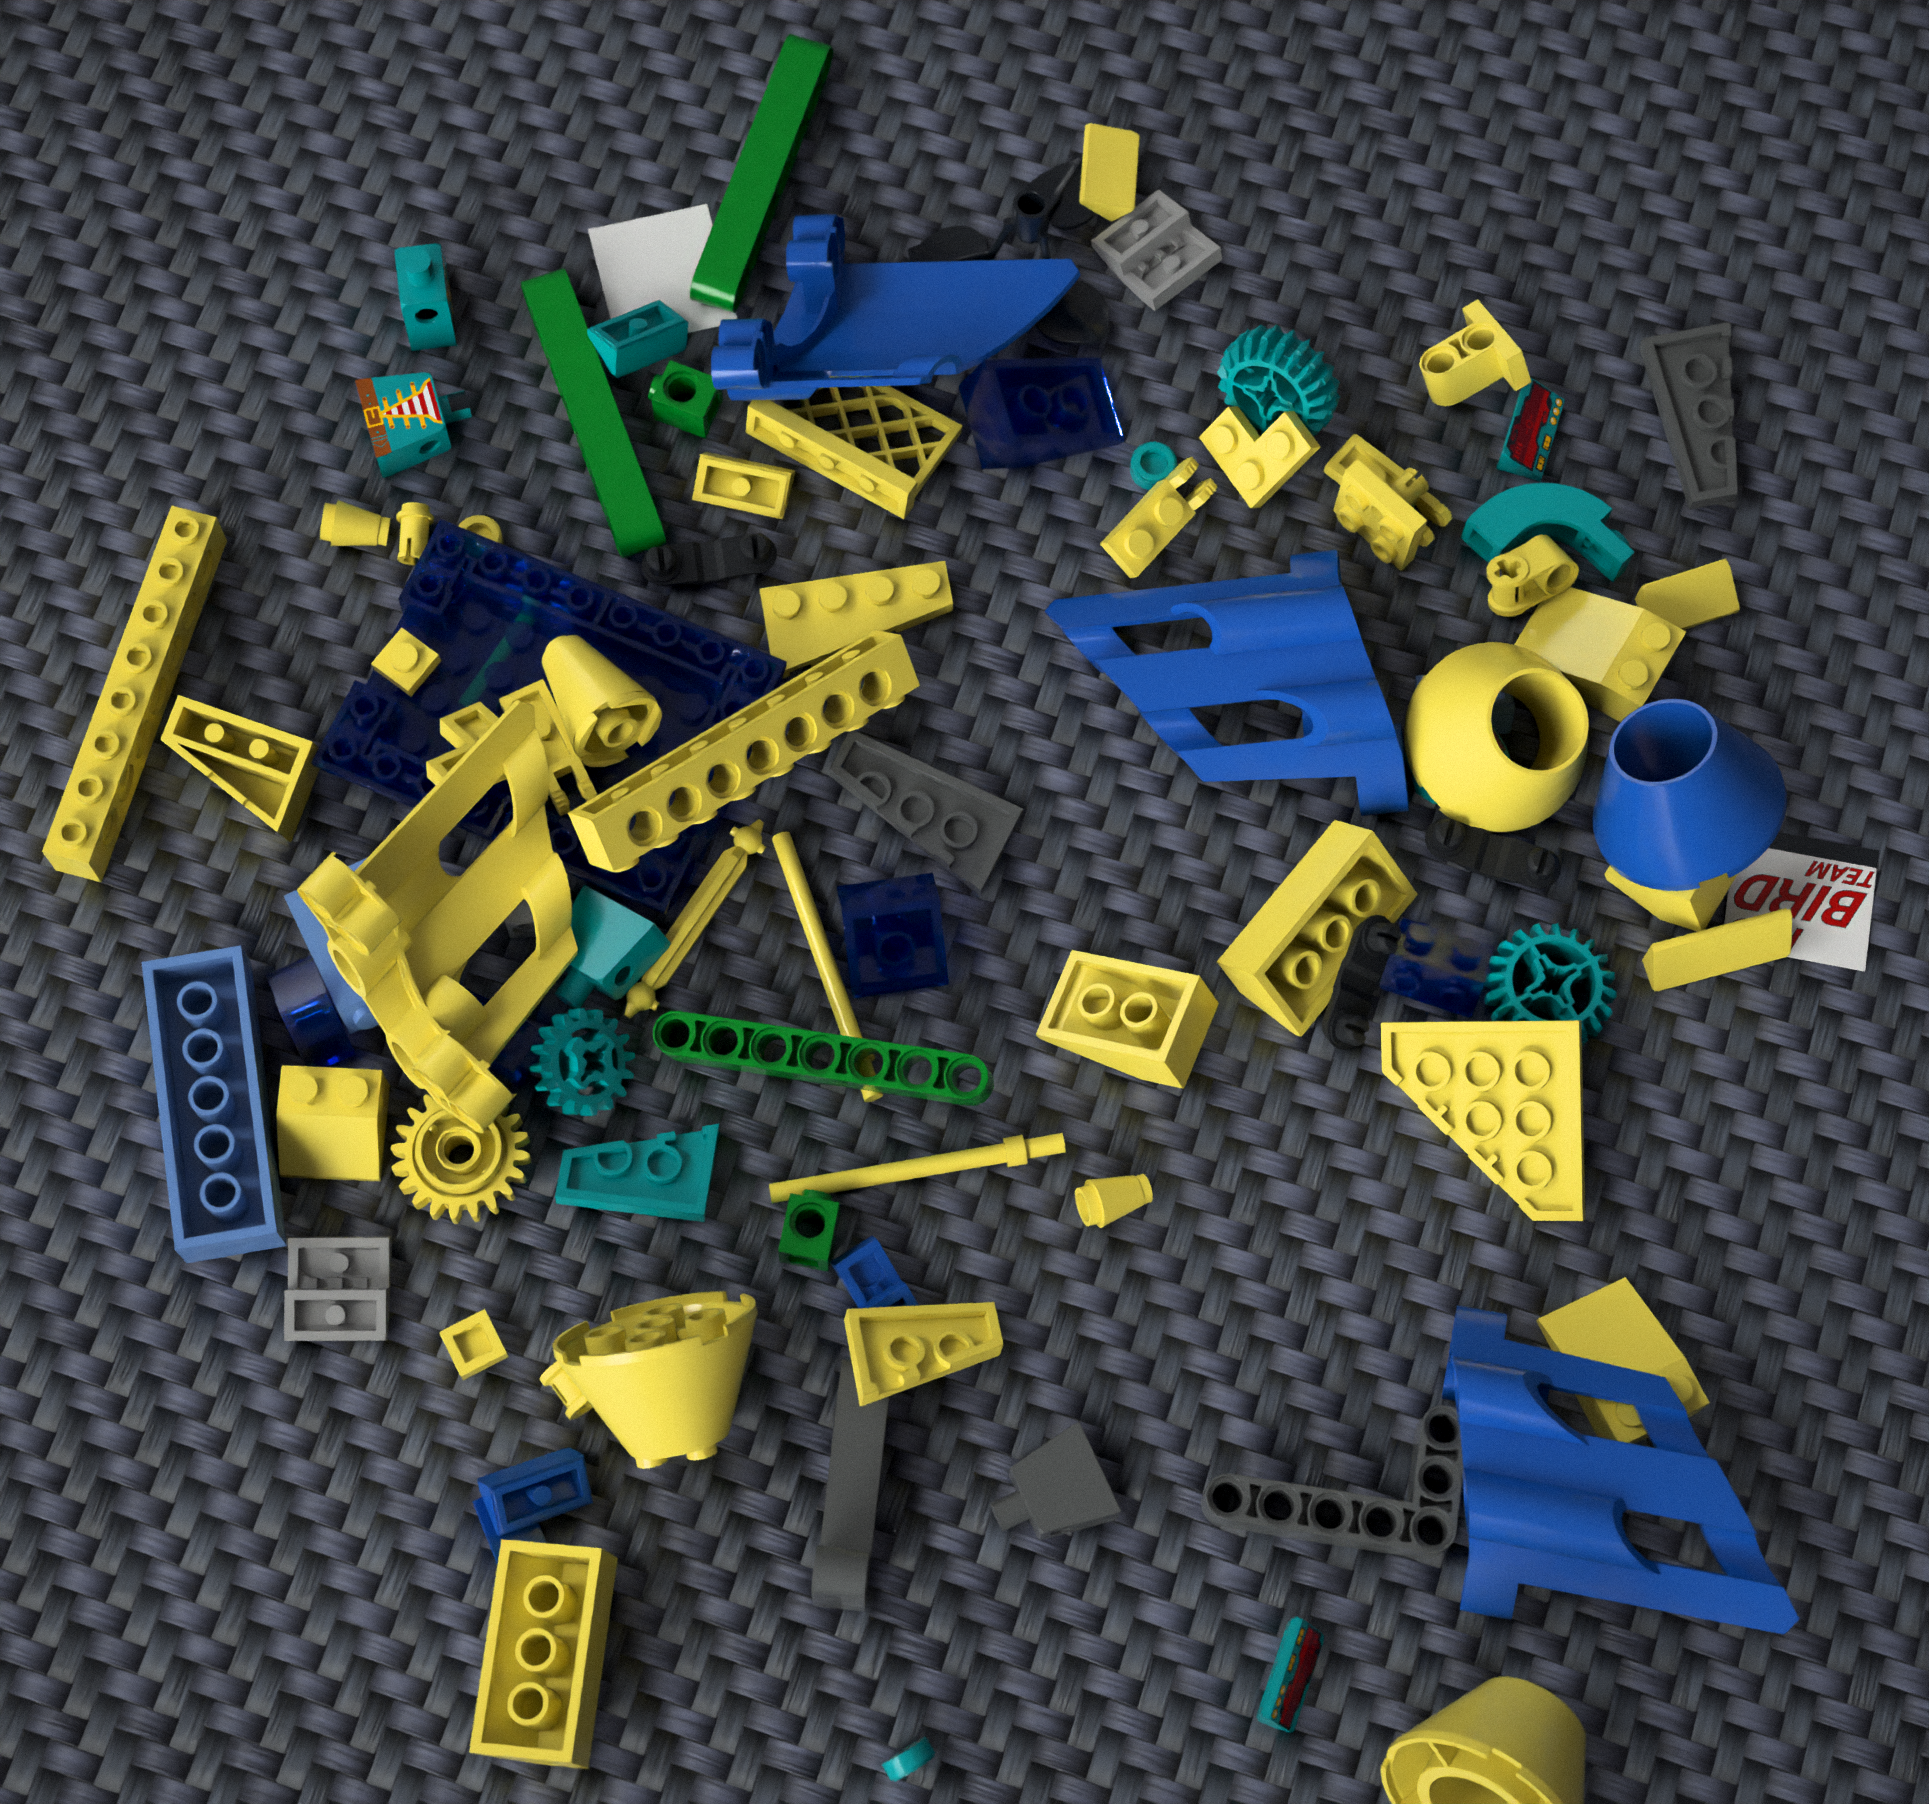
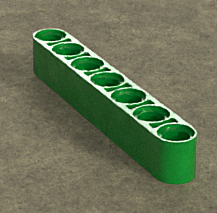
(761, 173)
(593, 413)
(801, 1046)

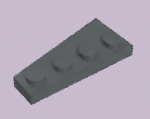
(1694, 400)
(934, 810)

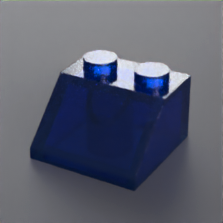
(893, 935)

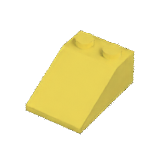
(1603, 647)
(1130, 1016)
(1623, 1332)

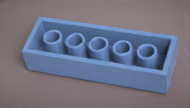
(213, 1104)

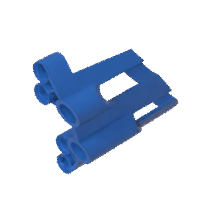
(1270, 640)
(1553, 1500)

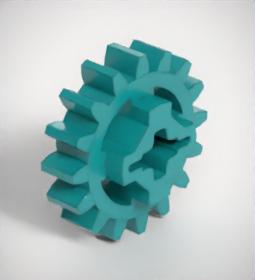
(582, 1062)

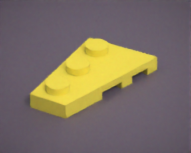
(917, 1344)

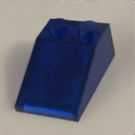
(1039, 410)

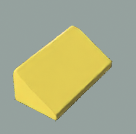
(1109, 170)
(743, 485)
(1692, 595)

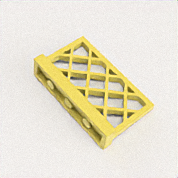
(835, 452)

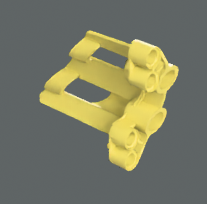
(409, 928)

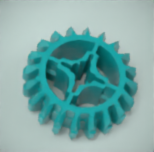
(1278, 374)
(1533, 953)

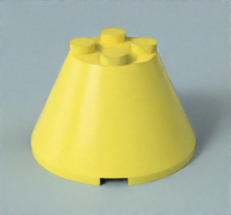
(664, 1372)

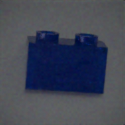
(1437, 968)

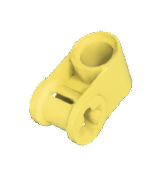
(1530, 571)

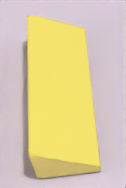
(1719, 950)

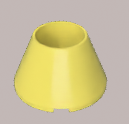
(1454, 743)
(1491, 1747)

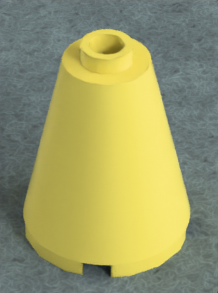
(598, 702)

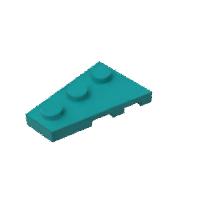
(644, 1177)

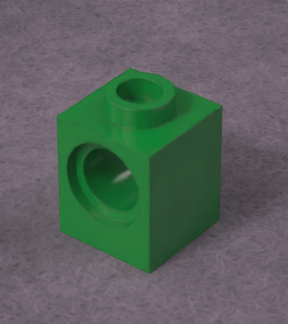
(690, 416)
(804, 1251)

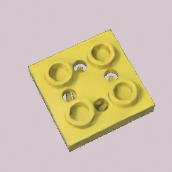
(1382, 512)

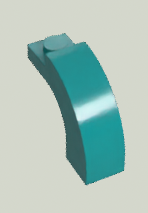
(1553, 511)

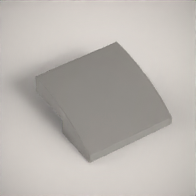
(1156, 250)
(338, 1288)

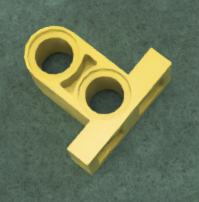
(1472, 359)

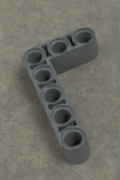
(851, 1499)
(1353, 1507)

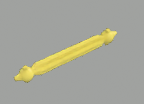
(696, 916)

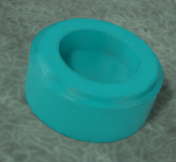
(1151, 464)
(909, 1759)

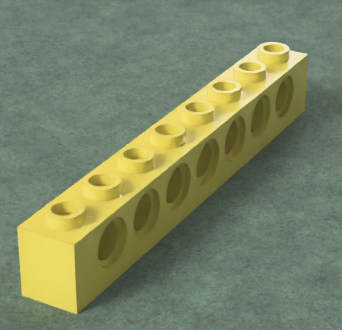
(135, 695)
(605, 819)

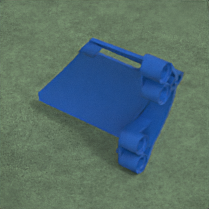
(880, 318)

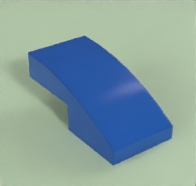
(871, 1277)

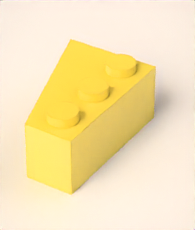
(247, 759)

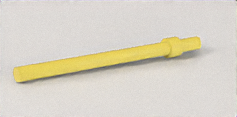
(821, 949)
(1013, 1151)

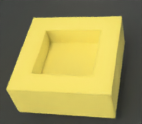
(406, 662)
(473, 1344)

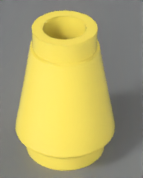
(353, 526)
(1111, 1198)

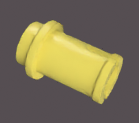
(413, 531)

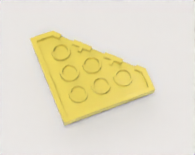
(1505, 1098)

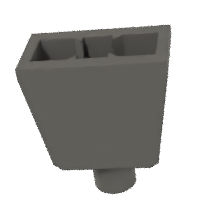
(1058, 1489)

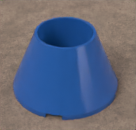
(1689, 826)

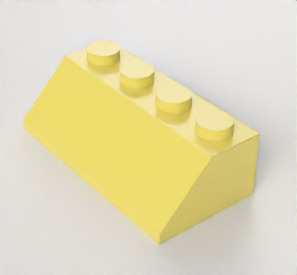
(1303, 931)
(544, 1653)

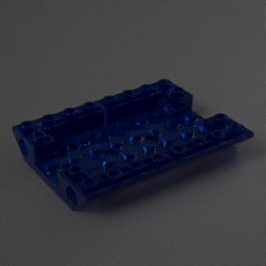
(490, 623)

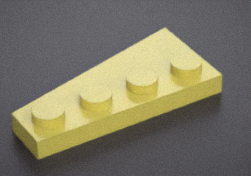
(825, 615)

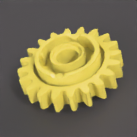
(465, 1184)

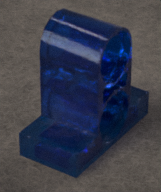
(310, 1013)

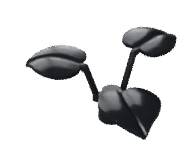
(1052, 197)

